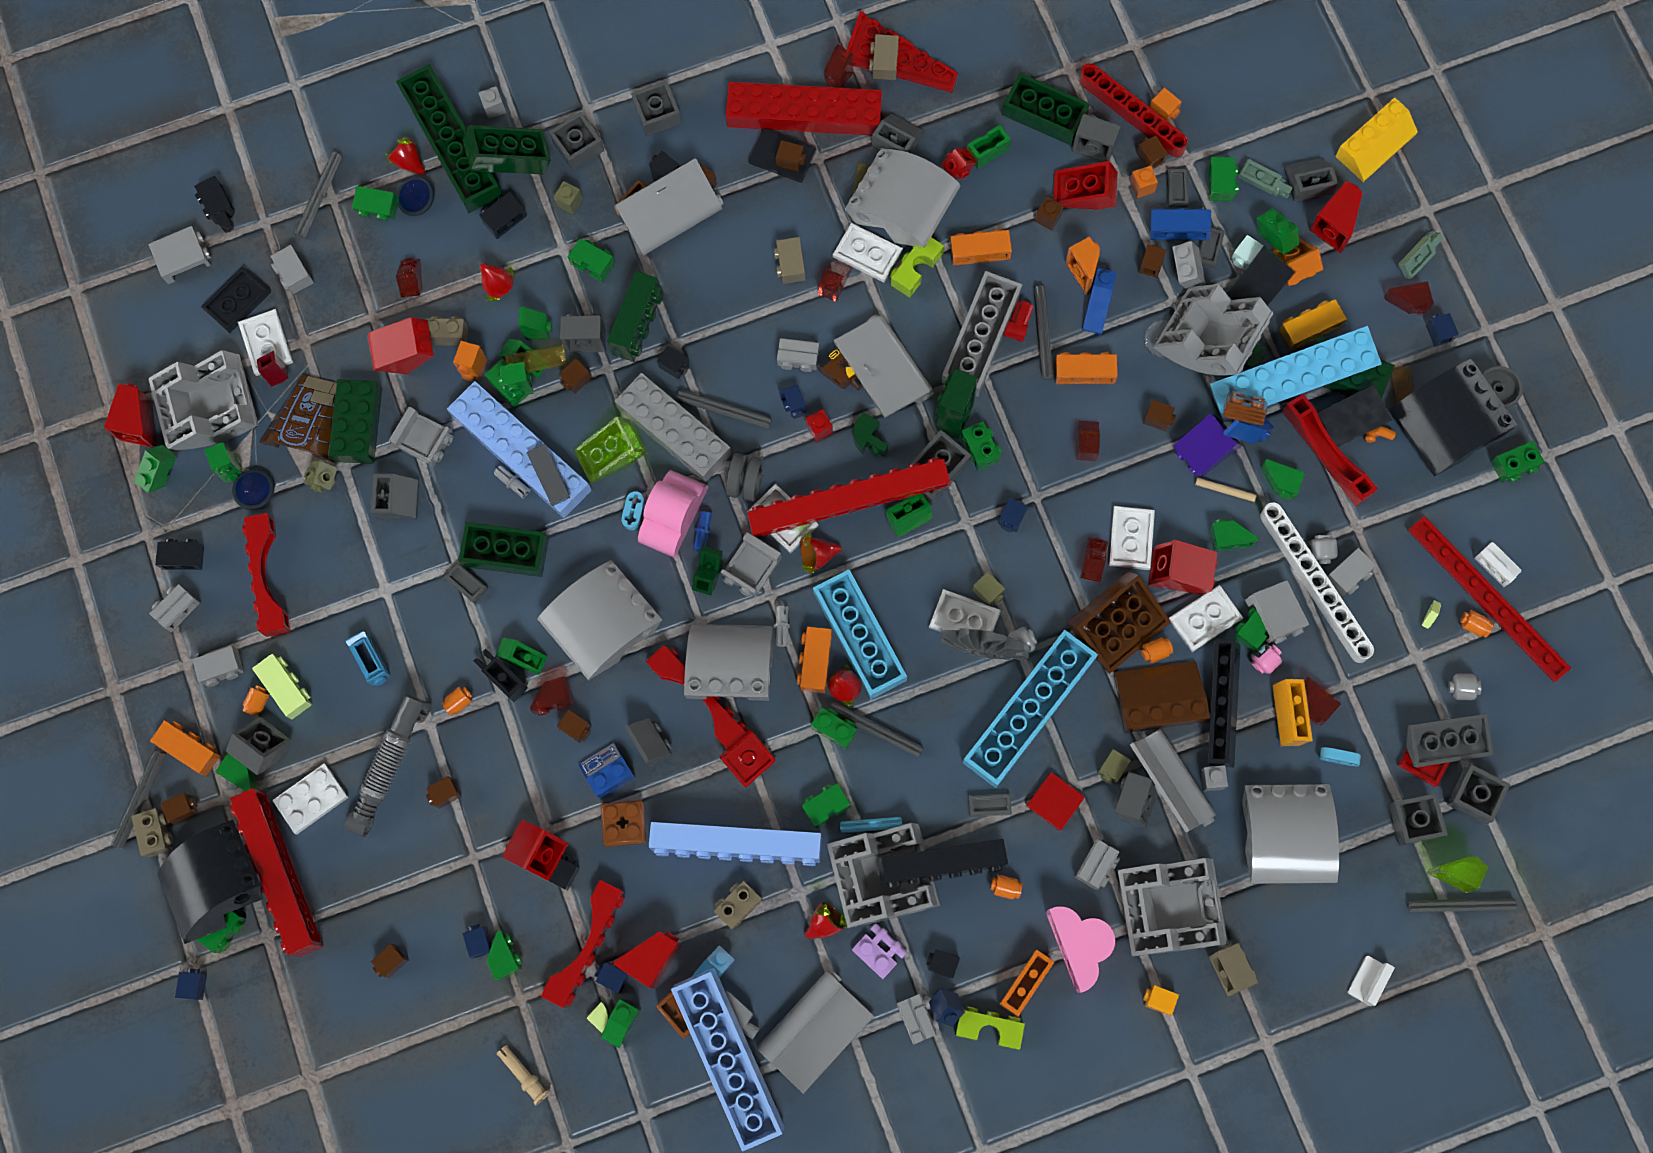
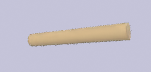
(1225, 489)

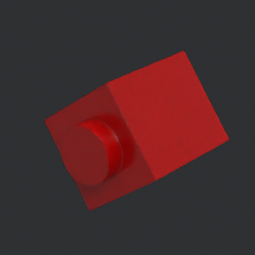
(819, 425)

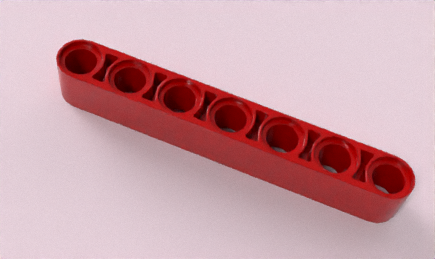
(1129, 101)

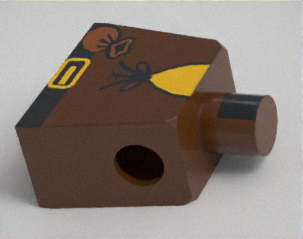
(839, 371)

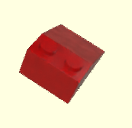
(1087, 186)

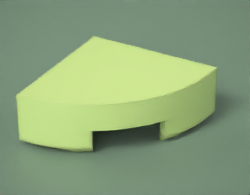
(1432, 614)
(599, 1017)

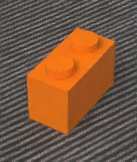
(470, 361)

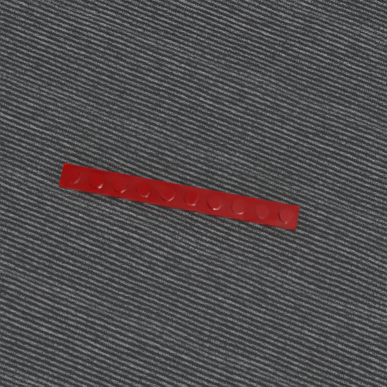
(1489, 599)

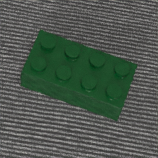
(1044, 108)
(506, 149)
(635, 316)
(1377, 375)
(956, 403)
(355, 421)
(503, 549)

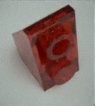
(409, 277)
(1094, 559)
(552, 695)

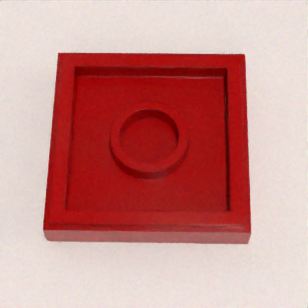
(747, 758)
(1430, 774)
(1055, 801)

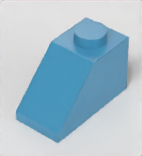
(719, 960)

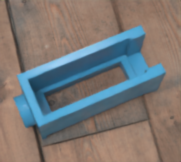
(379, 675)

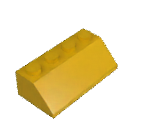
(1377, 140)

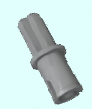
(512, 481)
(781, 626)

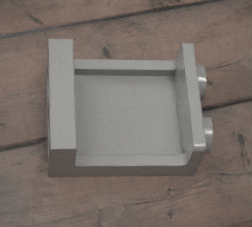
(179, 253)
(421, 437)
(751, 566)
(1279, 612)

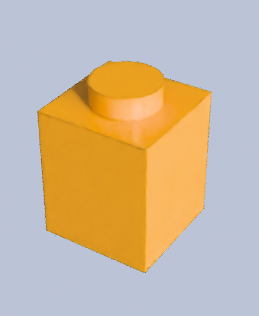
(1160, 999)

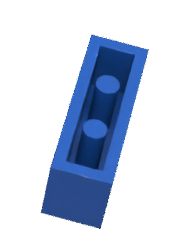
(1180, 224)

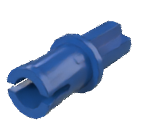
(702, 530)

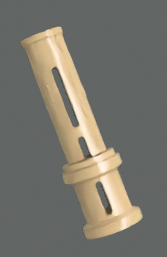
(529, 1082)

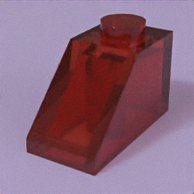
(839, 67)
(834, 280)
(1411, 298)
(1088, 441)
(1320, 703)

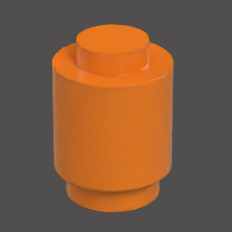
(1476, 623)
(1157, 650)
(255, 700)
(457, 700)
(1006, 887)

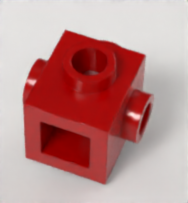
(959, 163)

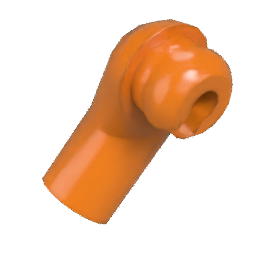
(1380, 431)

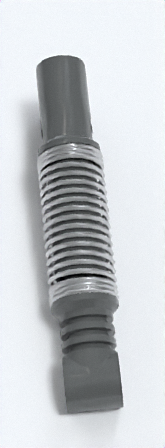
(394, 743)

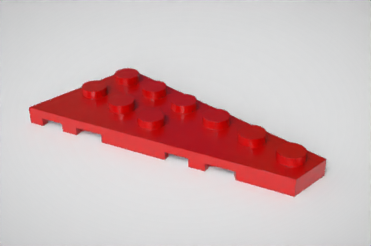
(911, 62)

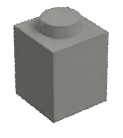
(492, 102)
(1213, 778)

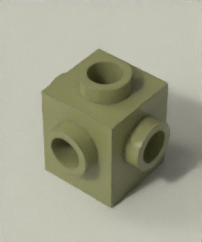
(320, 476)

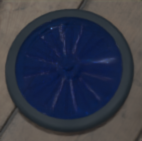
(415, 196)
(253, 489)

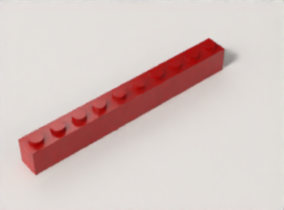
(849, 498)

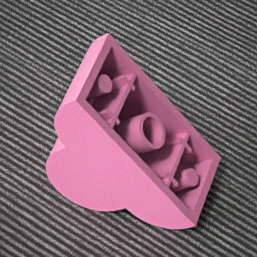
(670, 512)
(1081, 944)

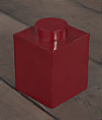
(272, 368)

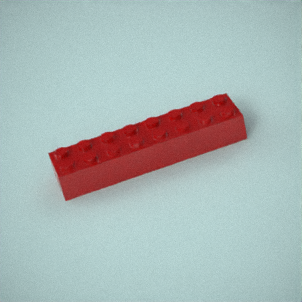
(803, 108)
(275, 873)

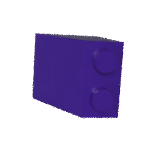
(1206, 445)

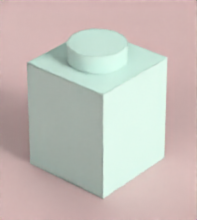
(1246, 252)

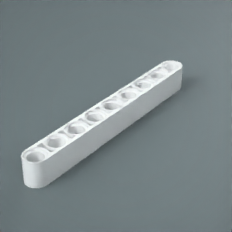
(1316, 592)

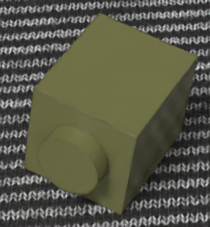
(568, 197)
(989, 590)
(1113, 767)

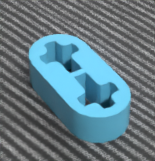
(628, 510)
(1340, 756)

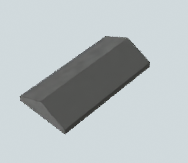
(1449, 740)

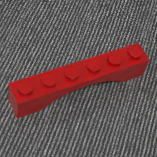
(1348, 476)
(260, 536)
(669, 668)
(562, 985)

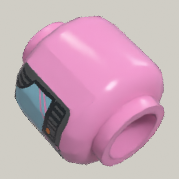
(1266, 658)

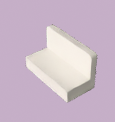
(1498, 564)
(1370, 981)

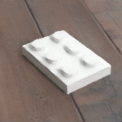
(310, 799)

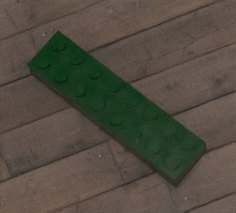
(446, 134)

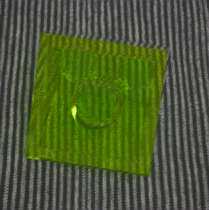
(1462, 874)

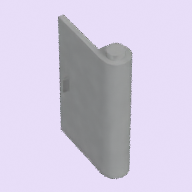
(669, 207)
(883, 366)
(1173, 781)
(815, 1031)

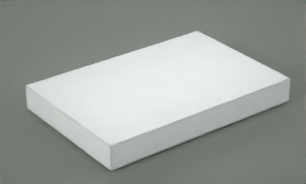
(867, 252)
(263, 335)
(788, 538)
(1131, 538)
(961, 612)
(1205, 618)

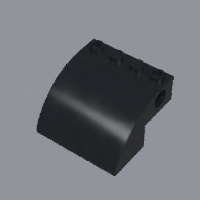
(1452, 417)
(207, 880)

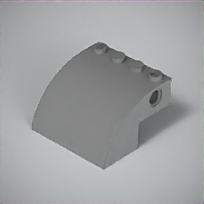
(903, 196)
(1213, 331)
(203, 402)
(599, 619)
(728, 661)
(1291, 834)
(859, 879)
(1172, 907)

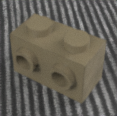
(885, 57)
(790, 260)
(447, 331)
(152, 833)
(737, 904)
(1233, 969)

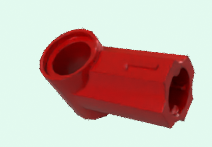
(1018, 325)

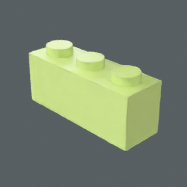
(282, 686)

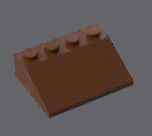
(1119, 621)
(1161, 697)

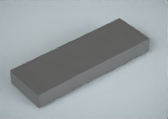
(548, 475)

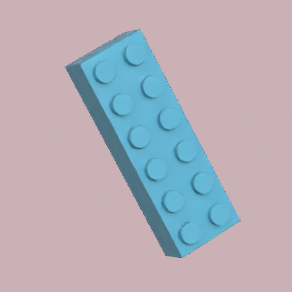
(859, 634)

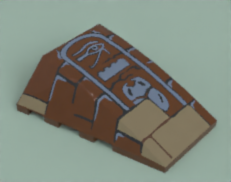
(305, 418)

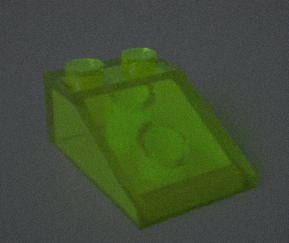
(610, 449)

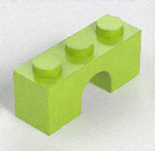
(905, 277)
(1009, 1029)

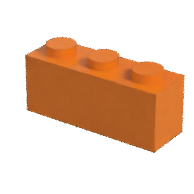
(980, 247)
(1086, 368)
(815, 659)
(185, 747)
(1026, 983)

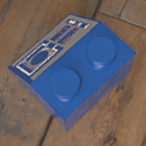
(606, 771)

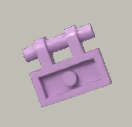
(875, 956)

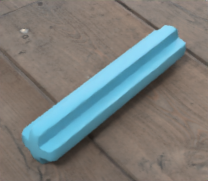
(870, 825)

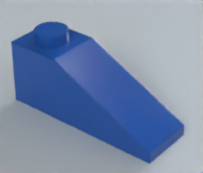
(1099, 301)
(1249, 432)

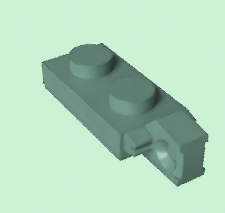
(1264, 179)
(1420, 254)

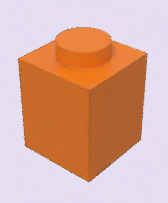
(1166, 105)
(1144, 181)

